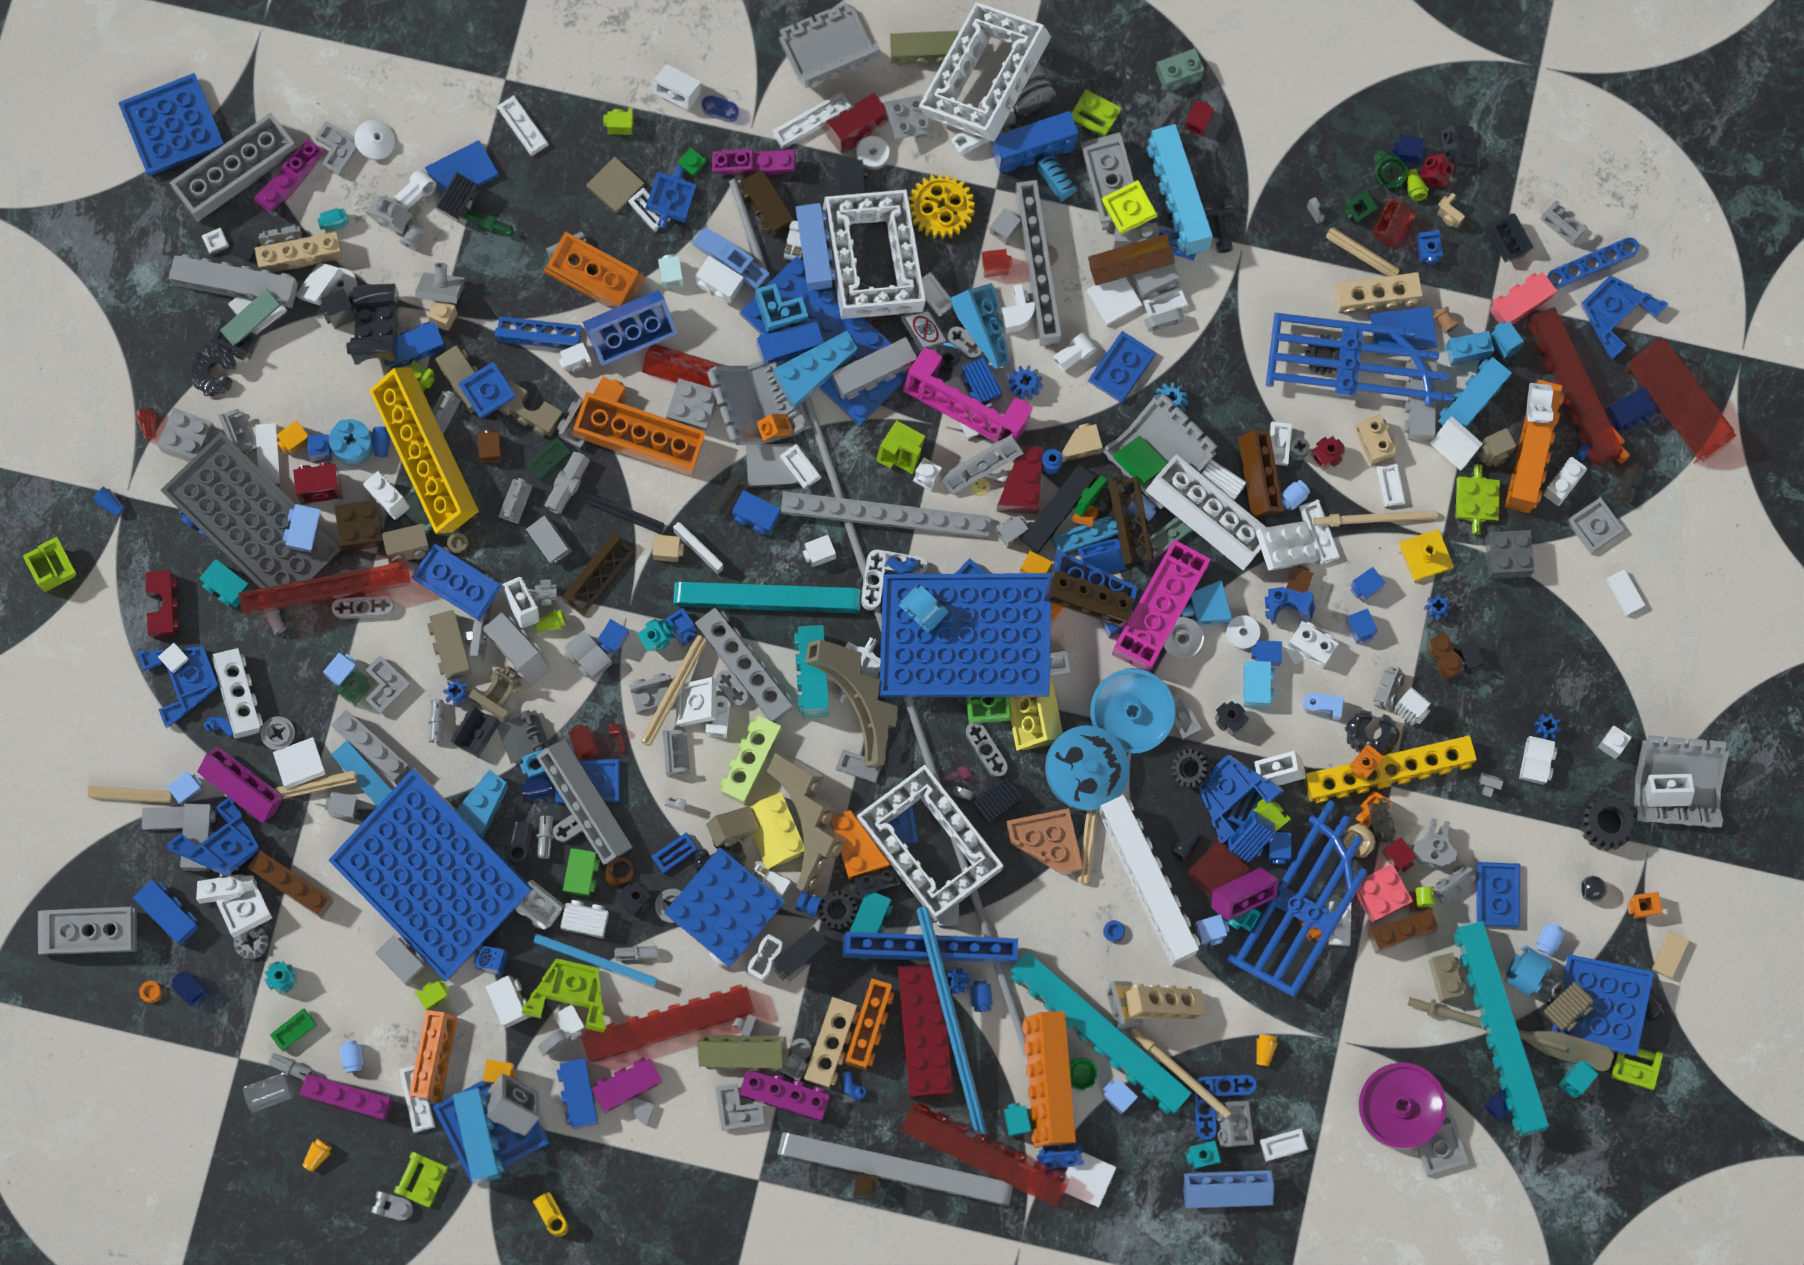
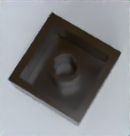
(359, 525)

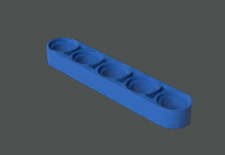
(1599, 256)

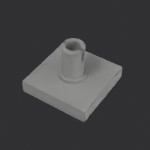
(440, 285)

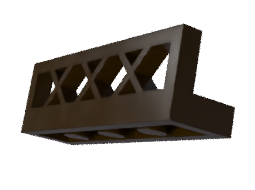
(1123, 521)
(592, 569)

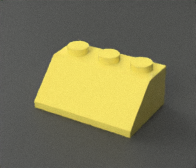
(1035, 720)
(778, 836)

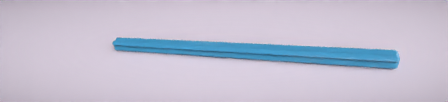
(951, 1020)

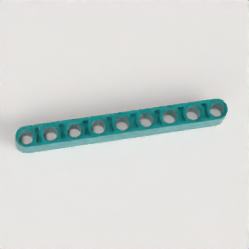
(767, 597)

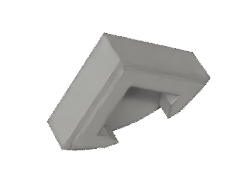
(1315, 212)
(678, 804)
(642, 1110)

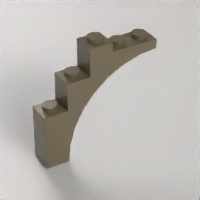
(862, 690)
(819, 840)

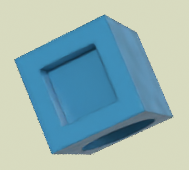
(528, 759)

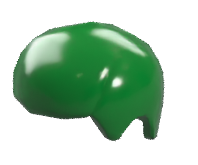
(1082, 1073)

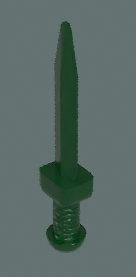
(489, 223)

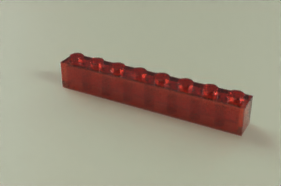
(1576, 386)
(324, 588)
(667, 1024)
(985, 1154)

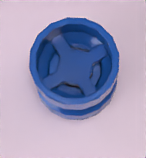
(813, 904)

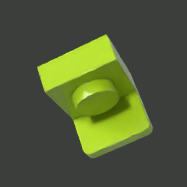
(424, 376)

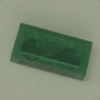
(548, 459)

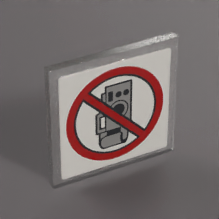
(924, 329)

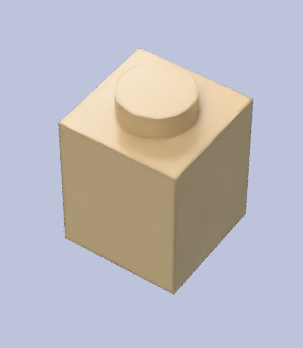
(442, 314)
(667, 548)

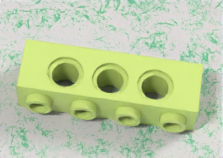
(740, 791)

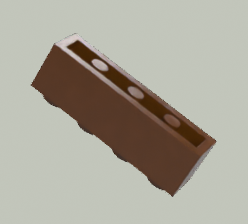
(1131, 259)
(1260, 474)
(290, 884)

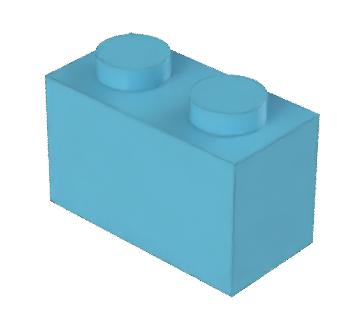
(1257, 684)

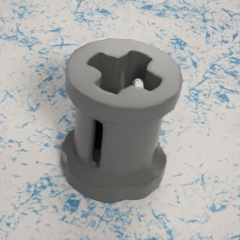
(1303, 444)

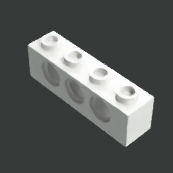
(240, 725)

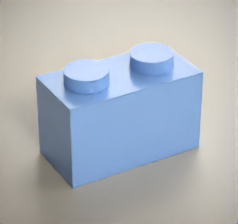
(302, 528)

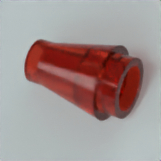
(147, 422)

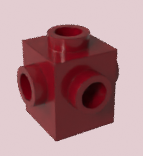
(1437, 170)
(1328, 452)

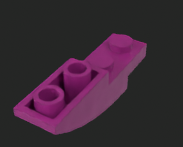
(749, 162)
(290, 177)

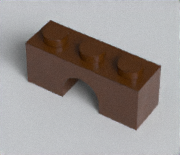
(1403, 930)

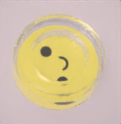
(981, 487)

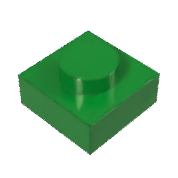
(691, 162)

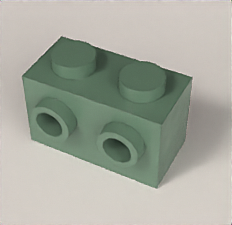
(1180, 70)

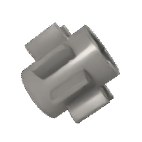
(545, 592)
(1551, 987)

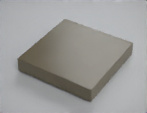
(615, 185)

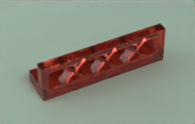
(668, 368)

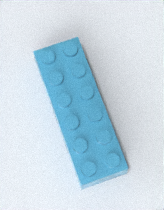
(1179, 190)

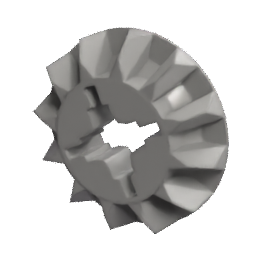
(279, 723)
(660, 906)
(260, 945)

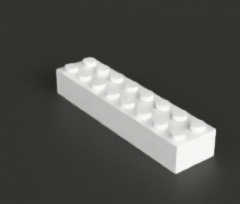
(1148, 880)

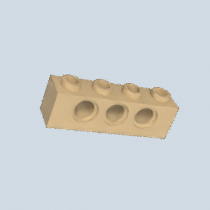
(299, 252)
(1406, 282)
(1164, 1002)
(837, 1009)

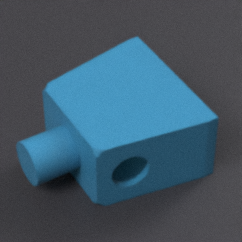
(1208, 605)

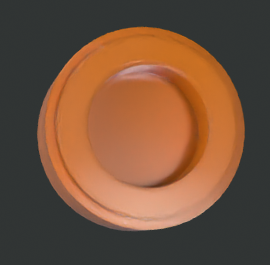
(150, 992)

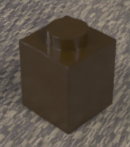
(865, 1186)

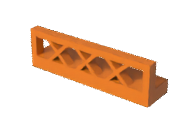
(431, 1055)

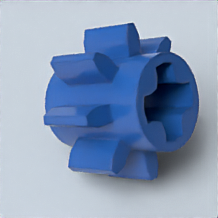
(1441, 604)
(452, 688)
(1552, 725)
(957, 980)

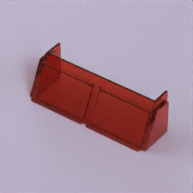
(1682, 400)

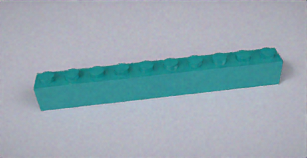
(1501, 1029)
(1098, 1031)

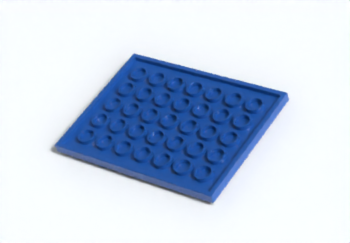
(984, 647)
(430, 874)

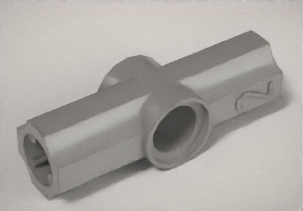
(567, 483)

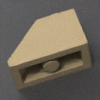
(1082, 443)

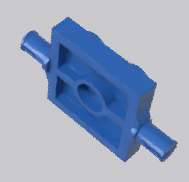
(670, 196)

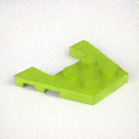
(573, 985)

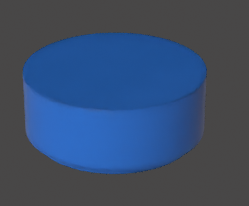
(1113, 931)

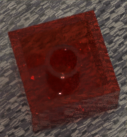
(1217, 868)

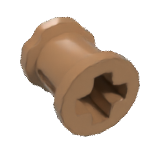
(1446, 320)

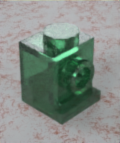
(353, 696)

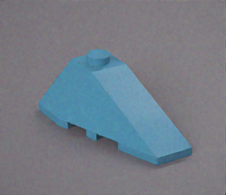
(980, 317)

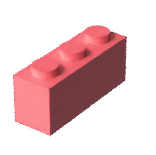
(1523, 299)

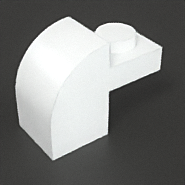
(1019, 316)
(1539, 403)

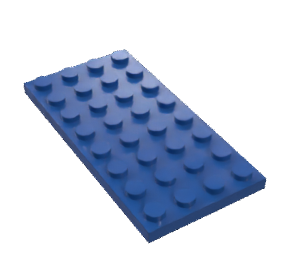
(824, 308)

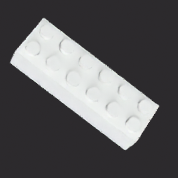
(1207, 511)

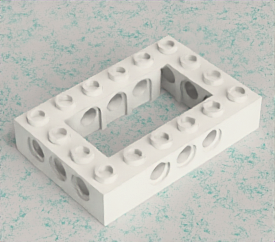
(982, 23)
(868, 208)
(925, 787)

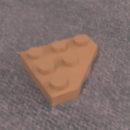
(1048, 839)

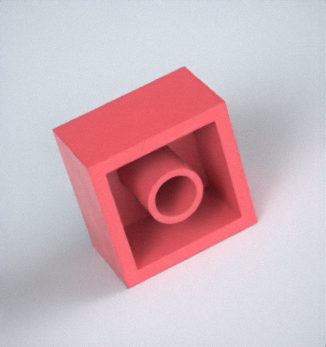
(1383, 894)

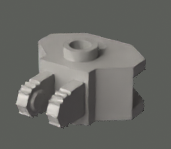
(389, 213)
(1436, 846)

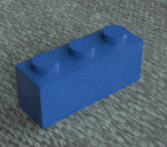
(788, 342)
(416, 345)
(166, 911)
(577, 1094)

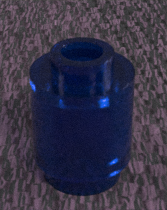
(537, 787)

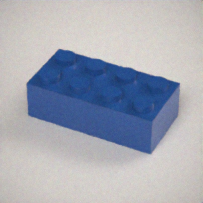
(1034, 142)
(630, 327)

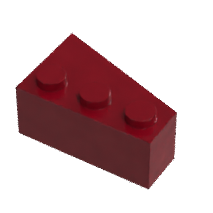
(856, 123)
(1023, 485)

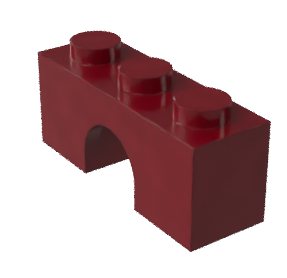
(164, 621)

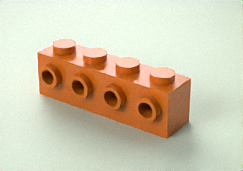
(868, 1025)

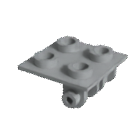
(907, 118)

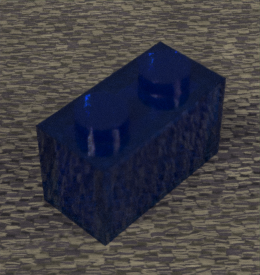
(1631, 409)

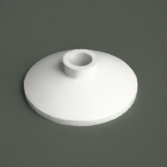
(371, 147)
(1194, 639)

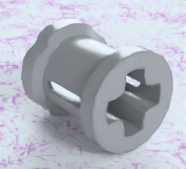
(412, 236)

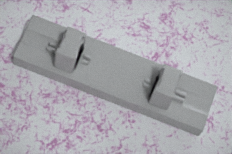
(981, 464)
(478, 637)

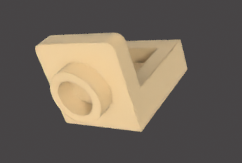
(1449, 214)

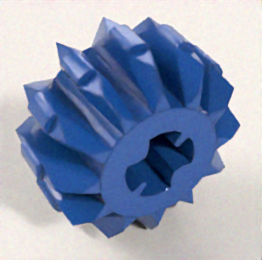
(1019, 388)

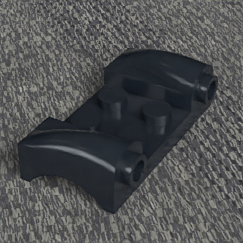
(374, 322)

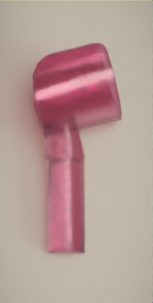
(962, 772)

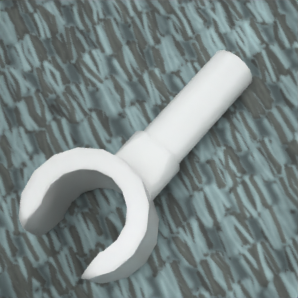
(1001, 478)

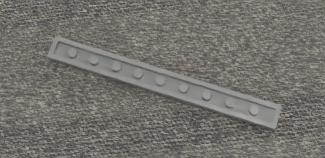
(885, 514)

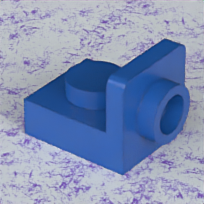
(682, 627)

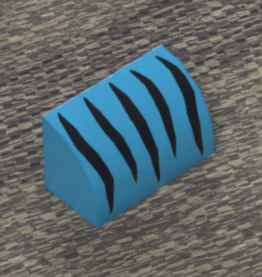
(1056, 178)

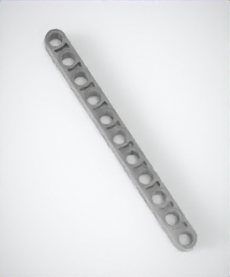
(895, 1169)

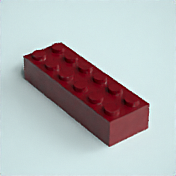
(924, 1033)

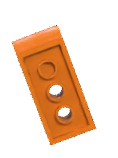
(613, 280)

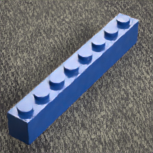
(914, 948)

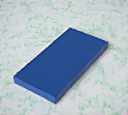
(456, 582)

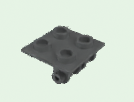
(523, 735)

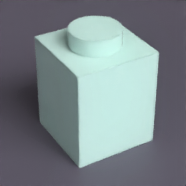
(670, 271)

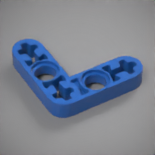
(1213, 1083)

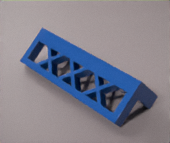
(537, 338)

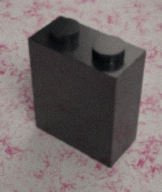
(800, 955)

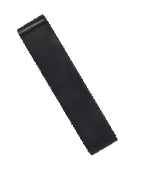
(1057, 509)

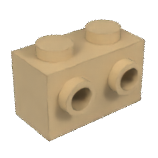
(1375, 439)

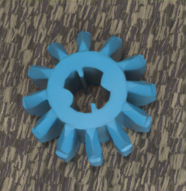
(1178, 398)

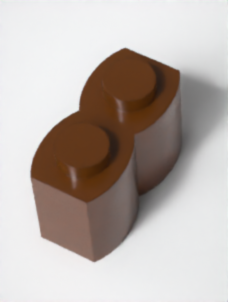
(1441, 651)

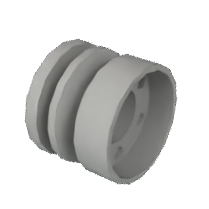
(1035, 93)

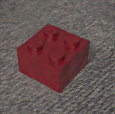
(318, 483)

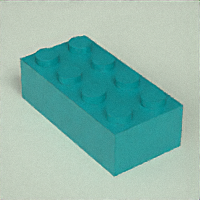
(811, 681)

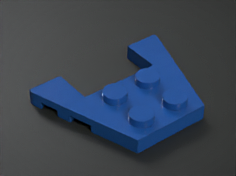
(1611, 304)
(191, 681)
(1228, 786)
(225, 848)

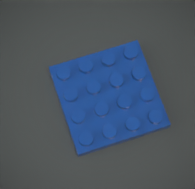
(171, 124)
(724, 907)
(1618, 1005)
(511, 1144)

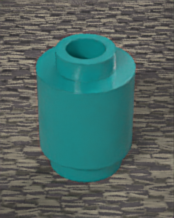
(332, 219)

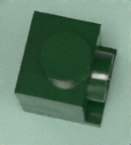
(1366, 203)

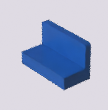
(1103, 555)

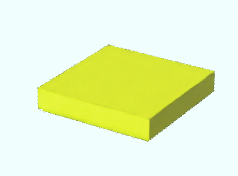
(1129, 207)

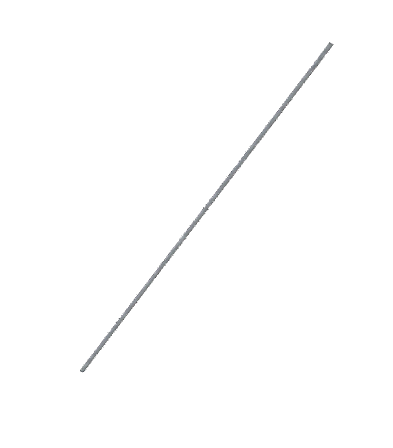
(878, 613)

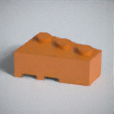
(859, 851)

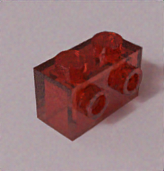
(1394, 222)

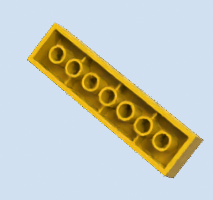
(423, 450)

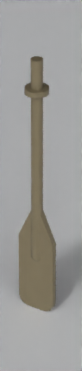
(1548, 1042)

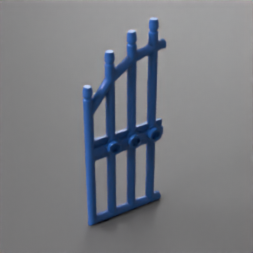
(1349, 358)
(1305, 910)

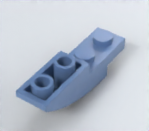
(731, 256)

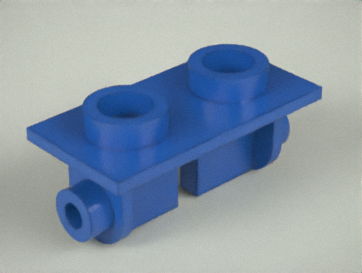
(1068, 1157)

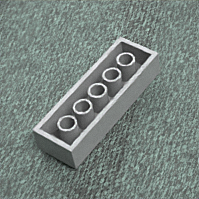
(233, 167)

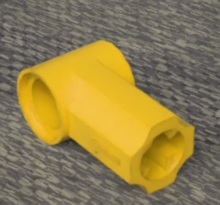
(550, 1213)

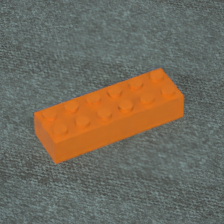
(638, 433)
(1532, 458)
(1049, 1079)

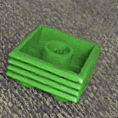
(997, 711)

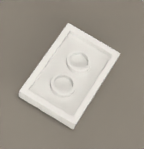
(1287, 545)

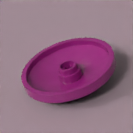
(1402, 1106)

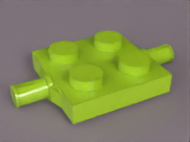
(1477, 499)

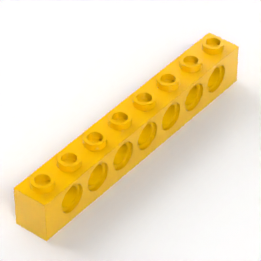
(1460, 746)

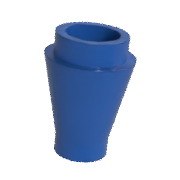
(381, 441)
(106, 499)

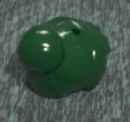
(1383, 163)

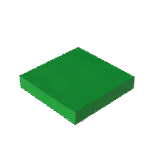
(1140, 460)

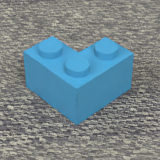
(778, 313)

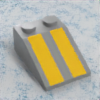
(1118, 1008)

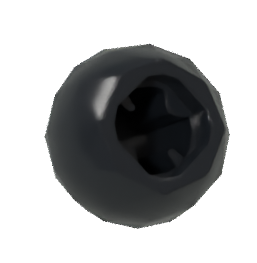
(950, 355)
(1593, 889)

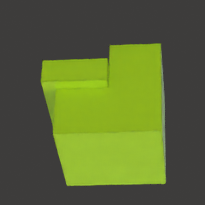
(901, 447)
(50, 565)

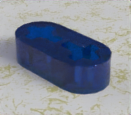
(721, 104)

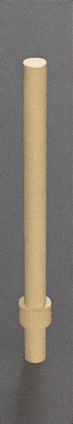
(1335, 520)
(1150, 1045)

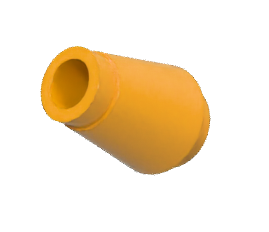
(1265, 1049)
(317, 1154)

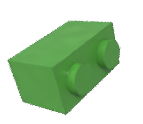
(580, 873)

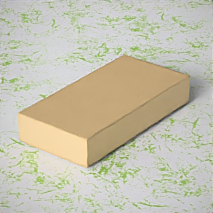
(1670, 955)

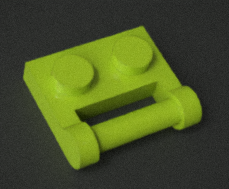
(1098, 109)
(1635, 1072)
(427, 1183)

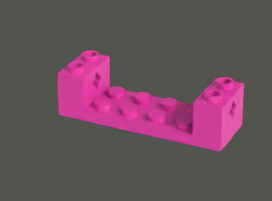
(929, 389)
(1161, 606)

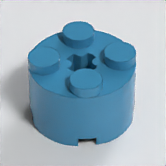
(345, 432)
(923, 608)
(1527, 970)

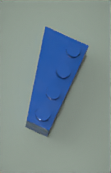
(1096, 576)

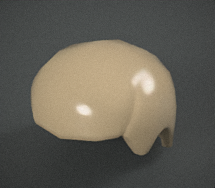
(1367, 836)

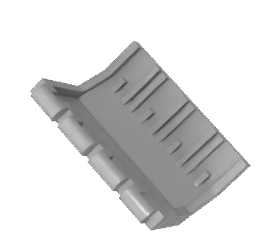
(827, 46)
(749, 396)
(1168, 435)
(1675, 757)

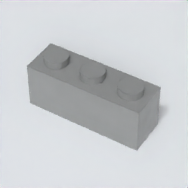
(197, 828)

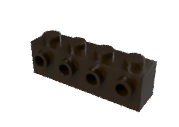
(1089, 598)

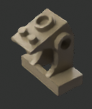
(505, 677)

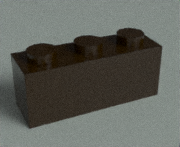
(766, 203)

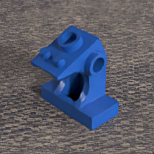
(1302, 602)

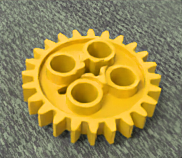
(932, 221)

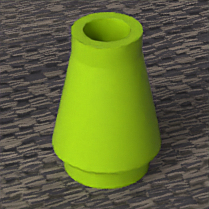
(1416, 187)
(551, 621)

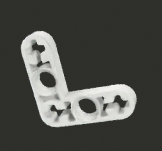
(883, 556)

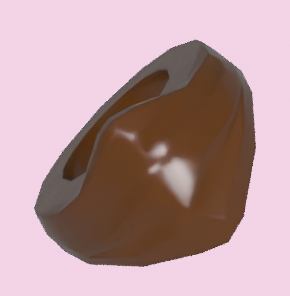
(611, 879)

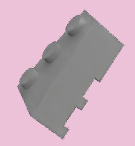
(517, 648)

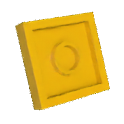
(1426, 555)

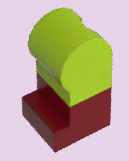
(1422, 899)

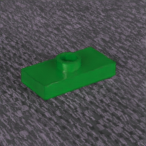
(1090, 495)
(293, 1030)

